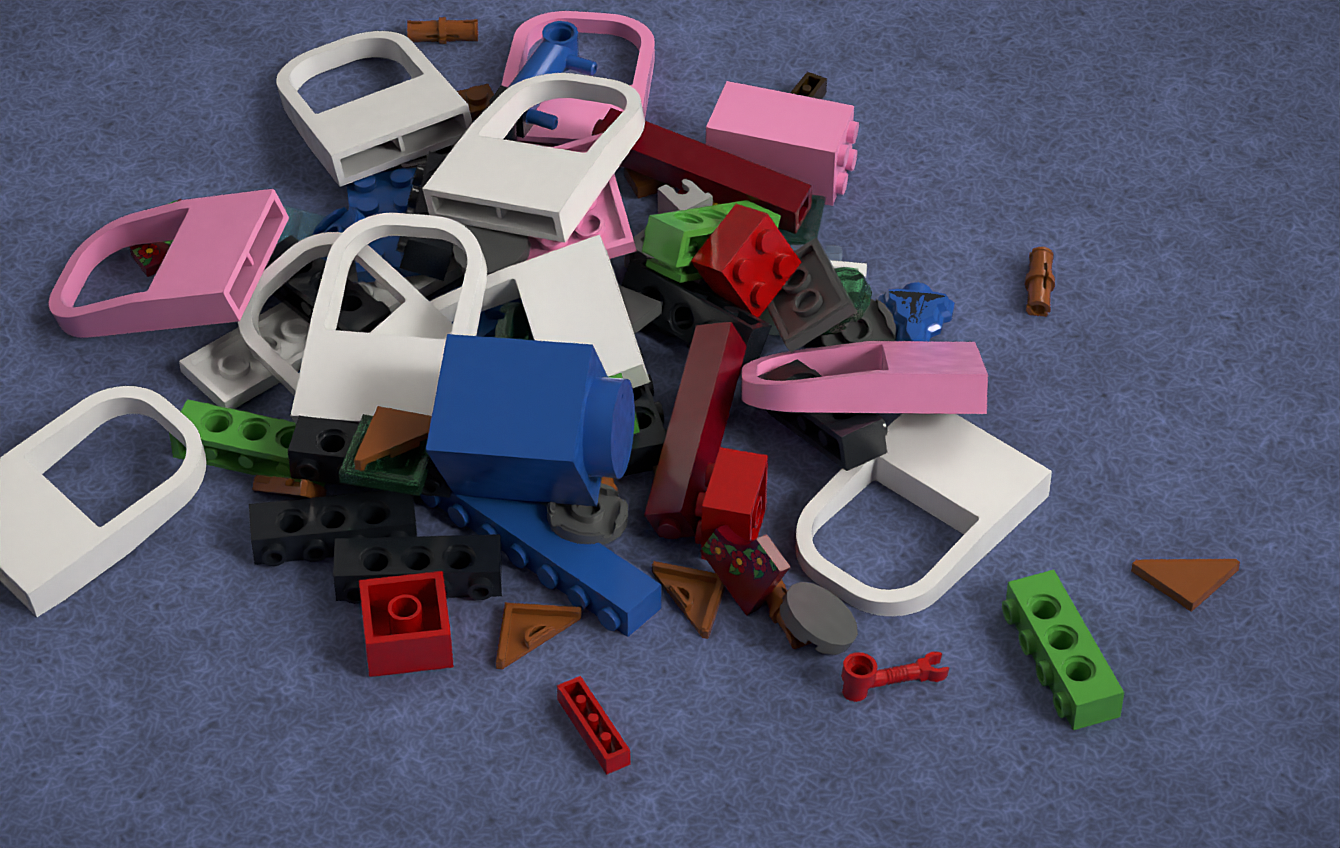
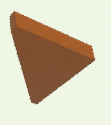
(391, 434)
(288, 487)
(1186, 580)
(694, 592)
(529, 626)

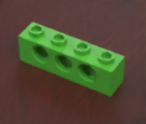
(240, 440)
(1063, 650)

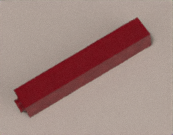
(726, 177)
(695, 428)

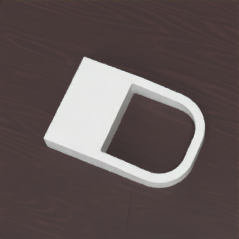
(379, 127)
(530, 185)
(568, 300)
(413, 318)
(358, 371)
(950, 473)
(49, 542)

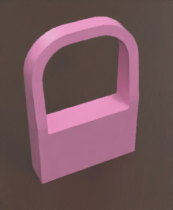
(579, 116)
(204, 278)
(874, 379)

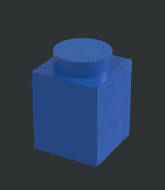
(529, 420)

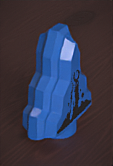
(918, 311)

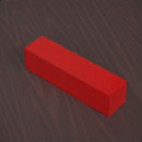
(593, 725)

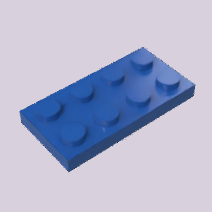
(377, 195)

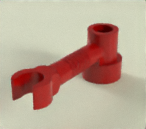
(861, 673)

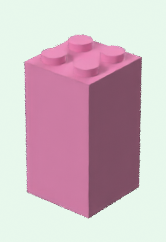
(787, 134)

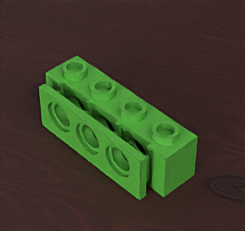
(679, 235)

